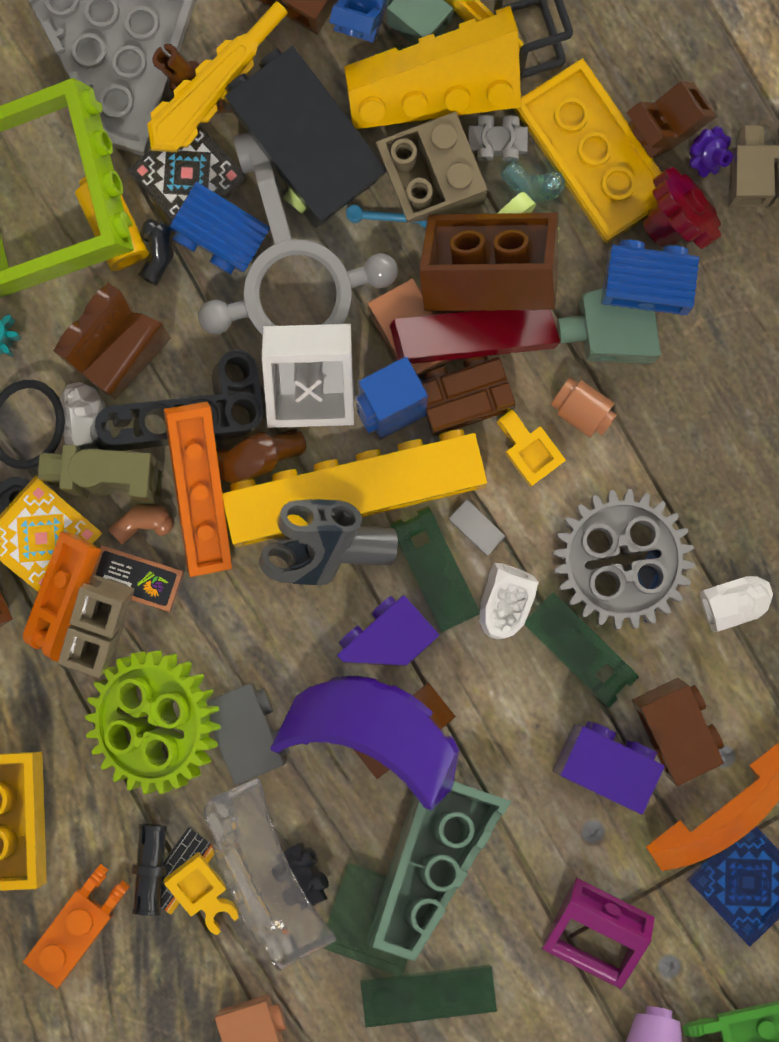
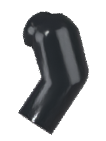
(161, 250)

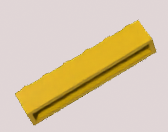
(370, 484)

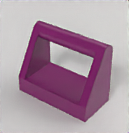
(607, 916)

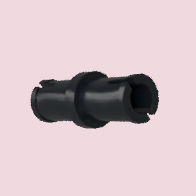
(149, 869)

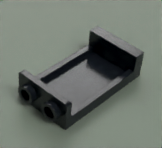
(304, 134)

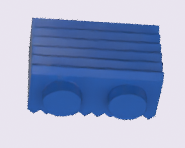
(218, 228)
(650, 278)

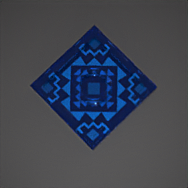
(743, 885)

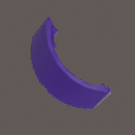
(378, 723)

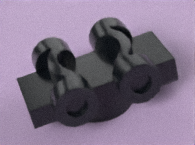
(310, 879)

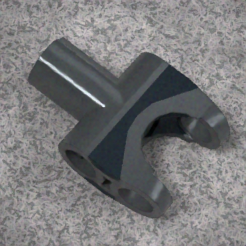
(328, 540)

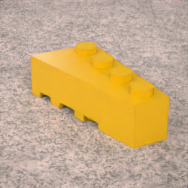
(455, 72)

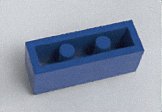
(391, 399)

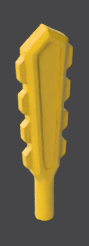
(195, 101)

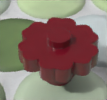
(681, 212)

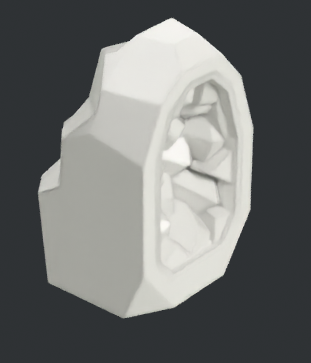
(81, 407)
(506, 600)
(736, 602)

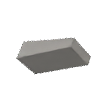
(476, 527)

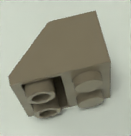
(433, 169)

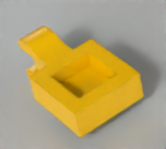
(533, 452)

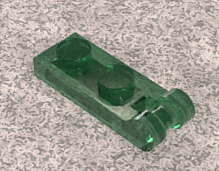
(436, 571)
(579, 649)

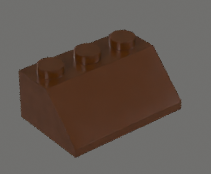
(490, 262)

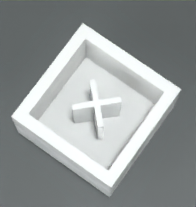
(308, 375)

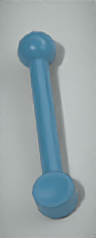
(356, 214)

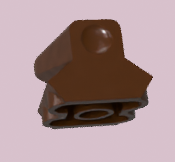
(111, 342)

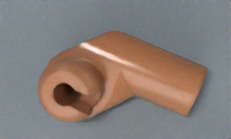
(142, 517)

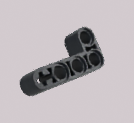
(226, 394)

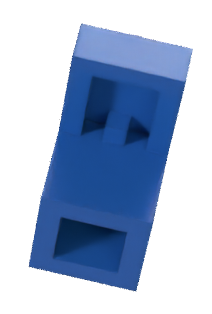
(358, 18)

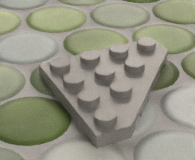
(112, 52)

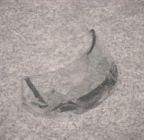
(261, 877)

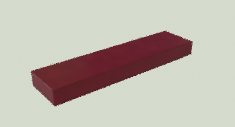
(473, 334)

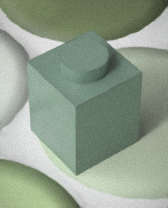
(419, 18)

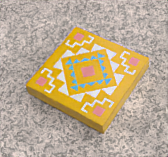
(32, 529)

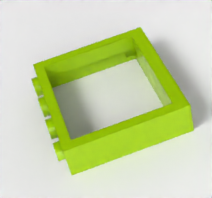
(102, 181)

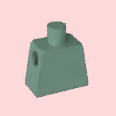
(611, 331)

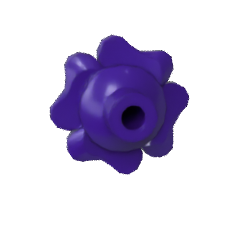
(710, 151)

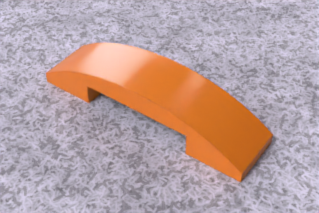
(729, 824)

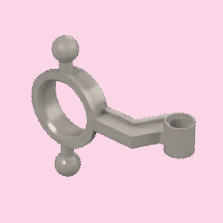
(378, 270)

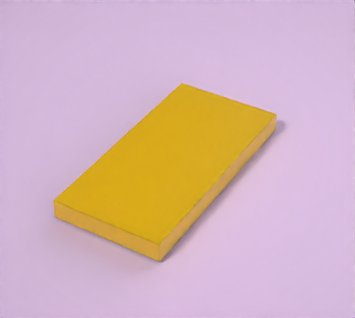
(591, 149)

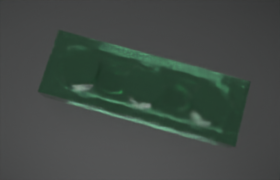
(428, 995)

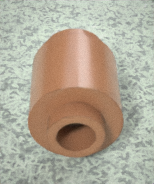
(584, 407)

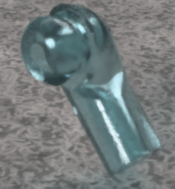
(538, 187)

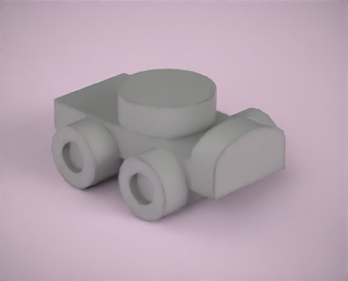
(498, 140)

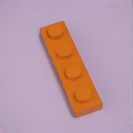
(198, 488)

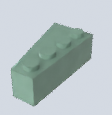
(430, 866)

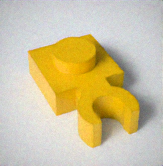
(199, 888)

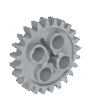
(630, 597)

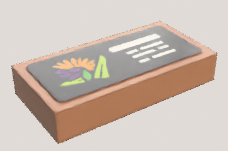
(153, 582)

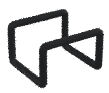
(553, 38)

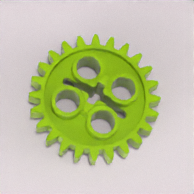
(143, 758)

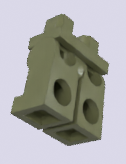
(103, 473)

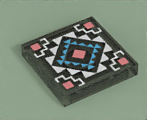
(170, 175)

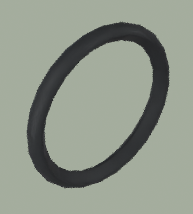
(59, 428)

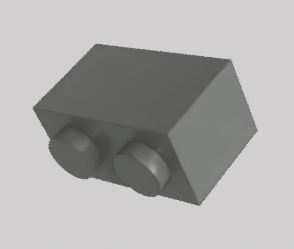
(246, 733)

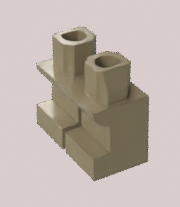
(754, 170)
(96, 626)

